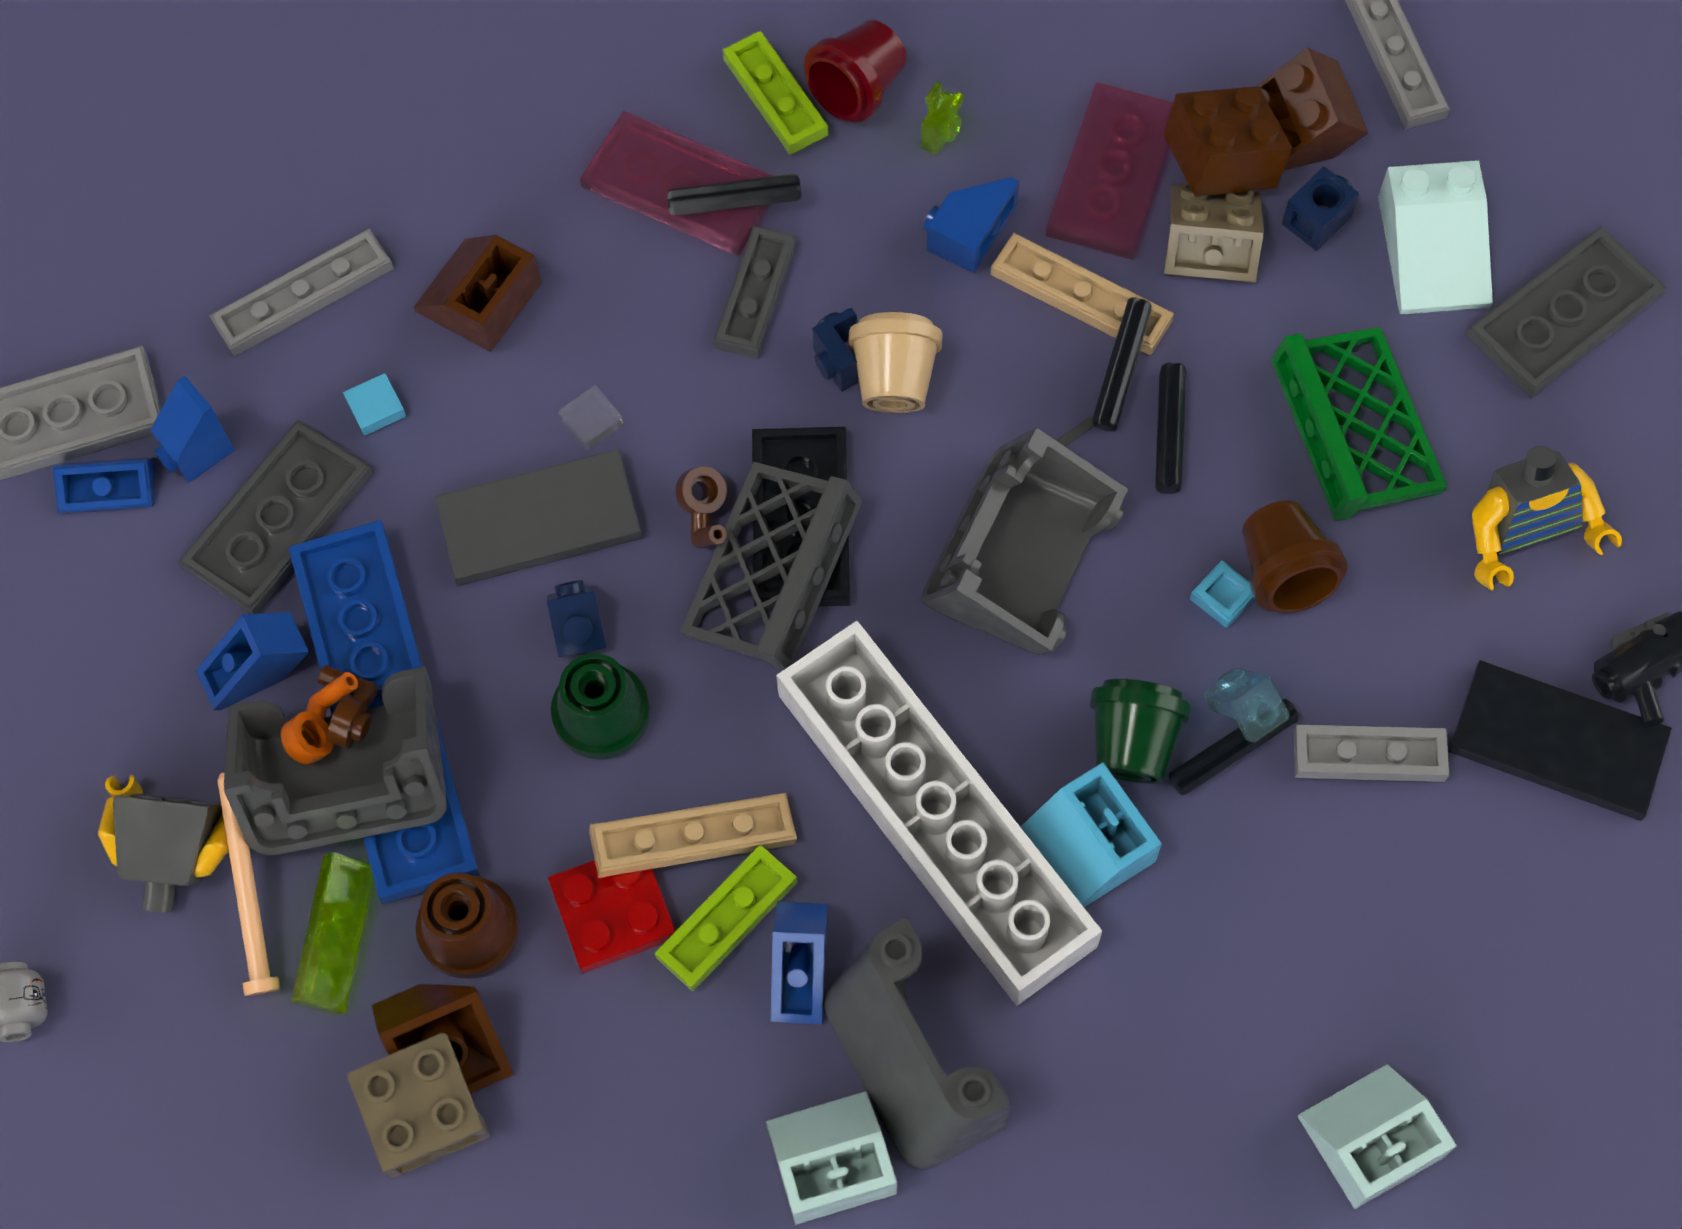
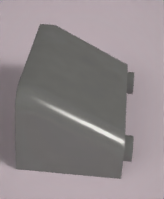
(1023, 541)
(351, 793)
(921, 1108)

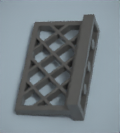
(809, 565)

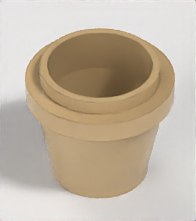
(894, 360)

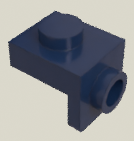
(833, 356)
(575, 618)

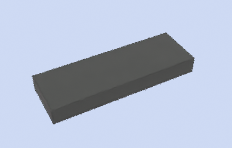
(755, 292)

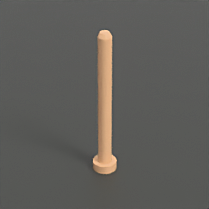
(247, 903)

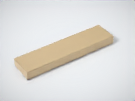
(1073, 289)
(691, 834)

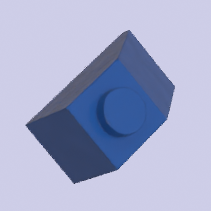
(970, 222)
(189, 433)
(251, 658)
(799, 962)

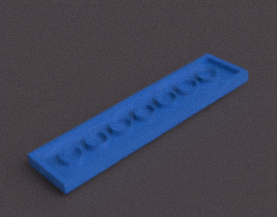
(366, 630)

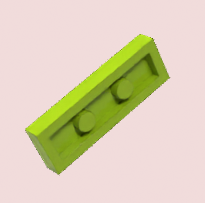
(775, 92)
(726, 918)

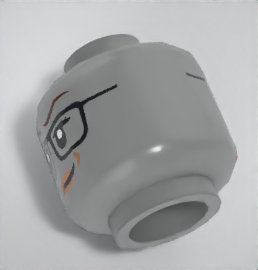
(21, 1001)

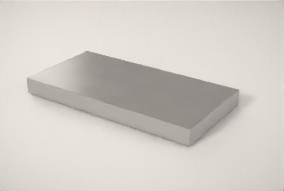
(76, 411)

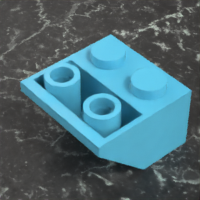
(1093, 835)

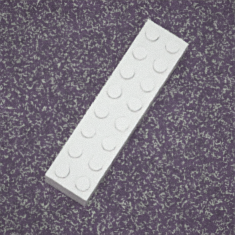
(938, 813)

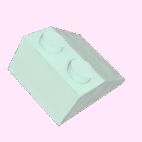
(1437, 236)

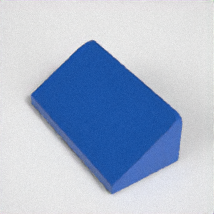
(104, 484)

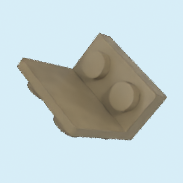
(1214, 234)
(417, 1106)

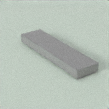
(1399, 61)
(301, 292)

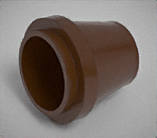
(1290, 559)
(479, 940)

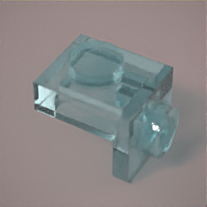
(1250, 701)

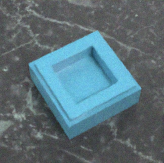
(374, 404)
(1223, 594)

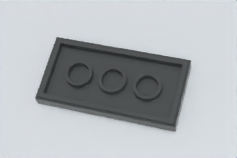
(1565, 312)
(280, 505)
(538, 517)

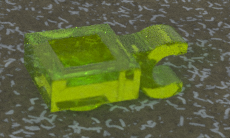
(942, 118)

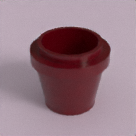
(854, 70)

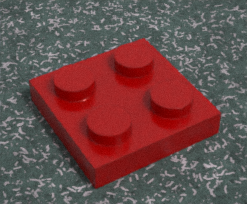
(610, 914)

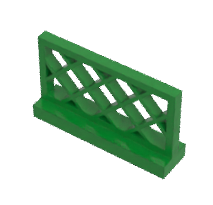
(1320, 421)

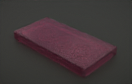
(645, 161)
(1112, 172)

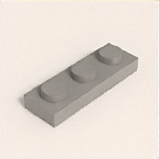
(1371, 753)

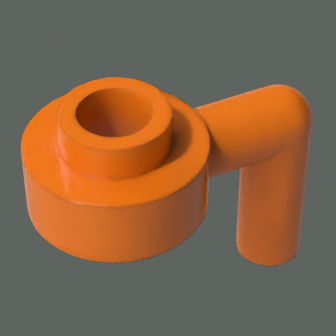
(306, 733)

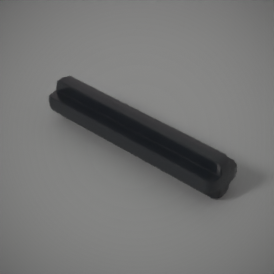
(734, 194)
(1122, 364)
(1170, 428)
(1222, 755)

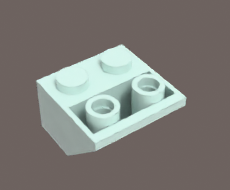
(1376, 1134)
(832, 1157)

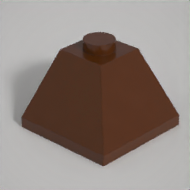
(451, 1010)

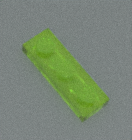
(333, 934)

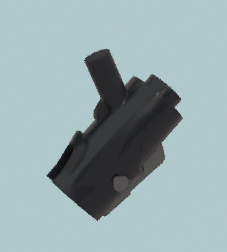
(1640, 662)

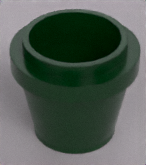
(605, 724)
(1137, 727)

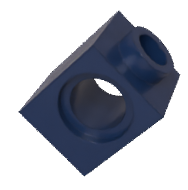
(1318, 224)

